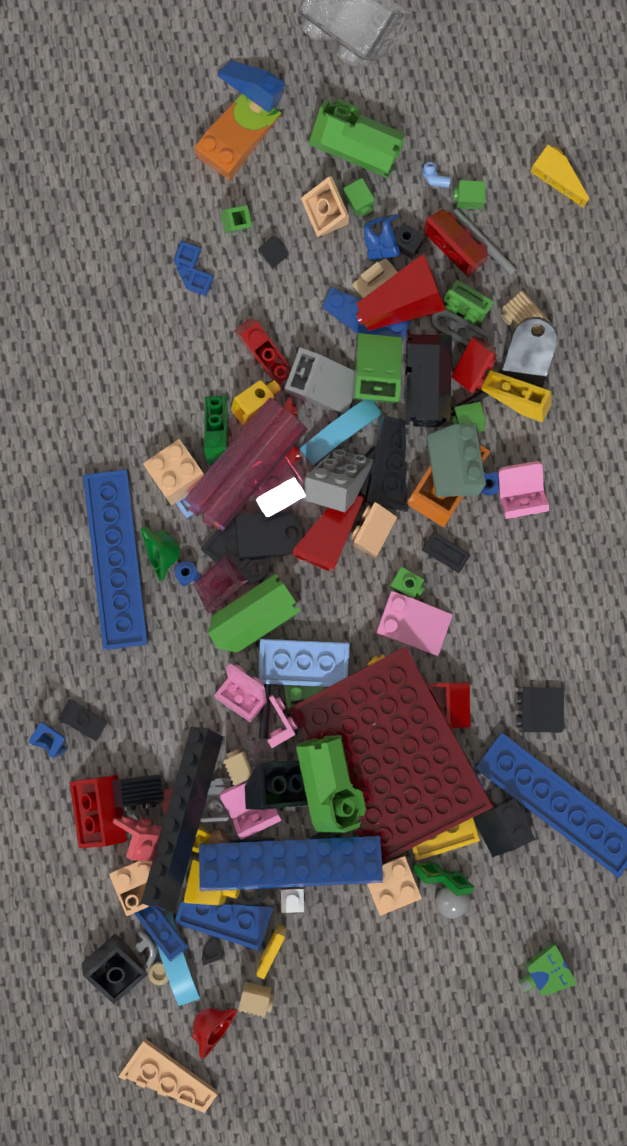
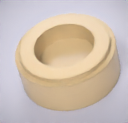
(157, 973)

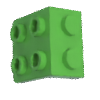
(467, 302)

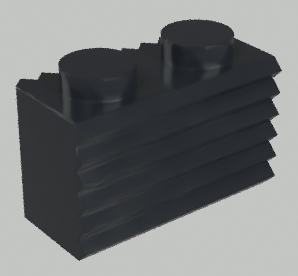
(137, 791)

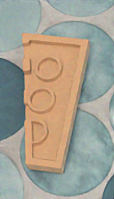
(160, 1072)

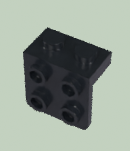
(540, 710)

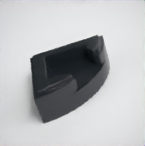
(212, 951)

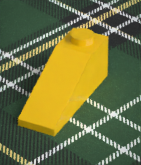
(558, 173)
(518, 395)

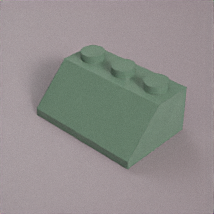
(456, 461)

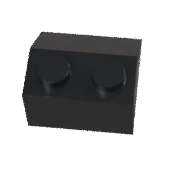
(504, 827)
(113, 969)

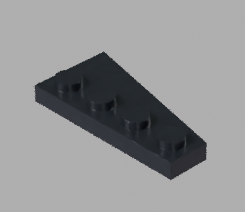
(388, 476)

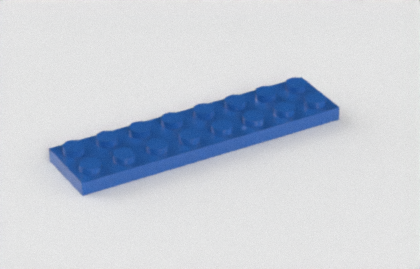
(115, 560)
(556, 803)
(290, 863)

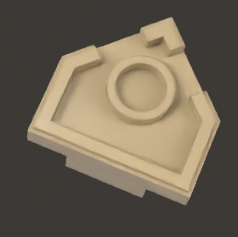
(374, 277)

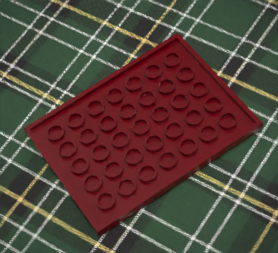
(397, 752)

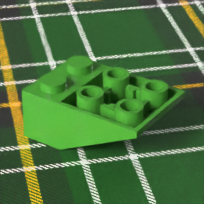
(378, 368)

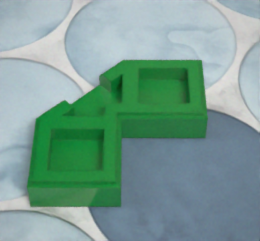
(454, 881)

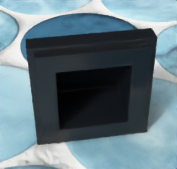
(273, 252)

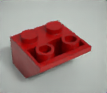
(473, 364)
(454, 702)

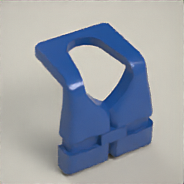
(381, 245)
(53, 746)

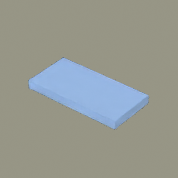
(302, 662)

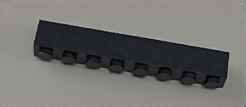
(182, 819)

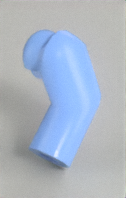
(432, 176)

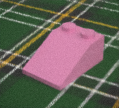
(414, 623)

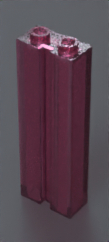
(245, 465)

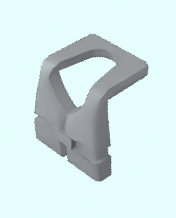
(215, 789)

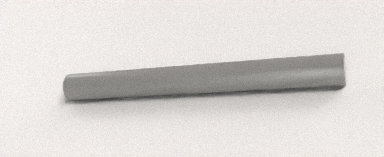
(479, 237)

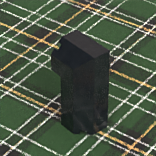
(428, 380)

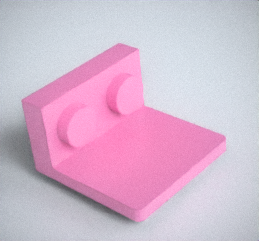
(281, 735)

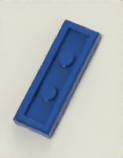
(162, 932)

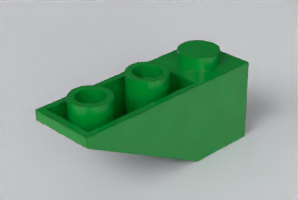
(215, 428)

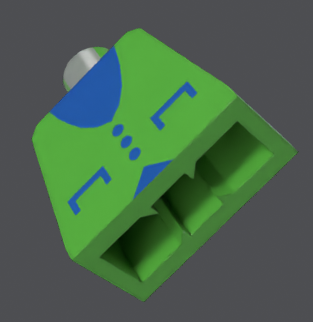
(547, 972)

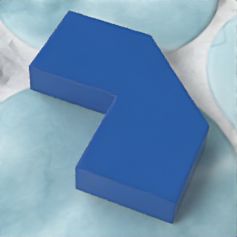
(185, 262)

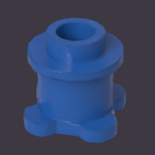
(495, 488)
(184, 580)

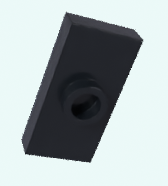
(446, 552)
(82, 720)

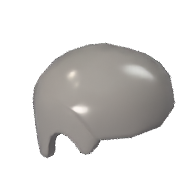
(451, 905)

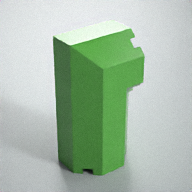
(356, 138)
(252, 616)
(328, 786)

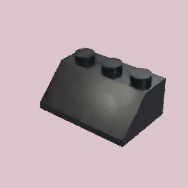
(275, 786)

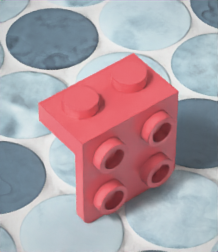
(144, 837)

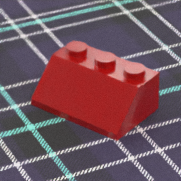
(455, 242)
(95, 812)

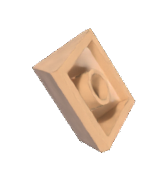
(325, 207)

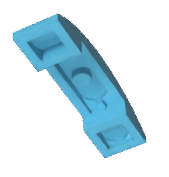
(340, 430)
(179, 974)

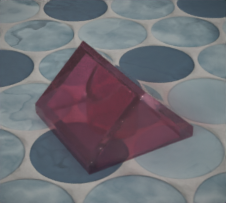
(219, 584)

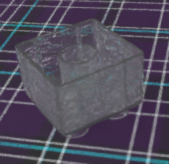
(361, 26)

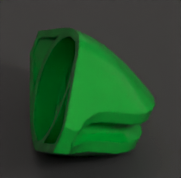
(161, 550)

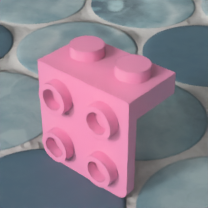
(522, 490)
(242, 693)
(246, 821)

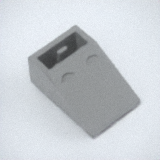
(321, 381)
(337, 480)

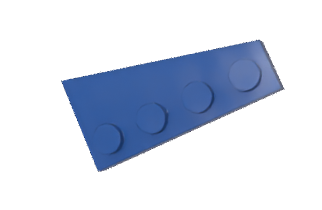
(344, 309)
(231, 922)

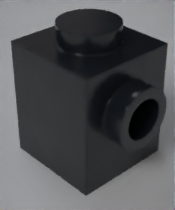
(408, 240)

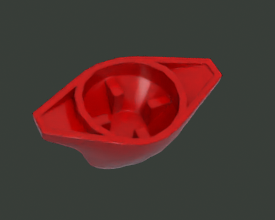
(210, 1027)

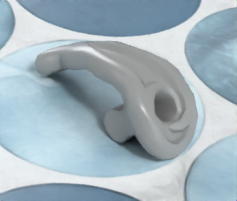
(148, 942)

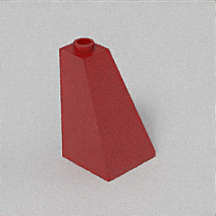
(402, 297)
(327, 537)

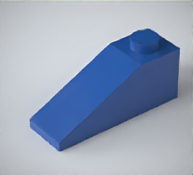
(254, 83)

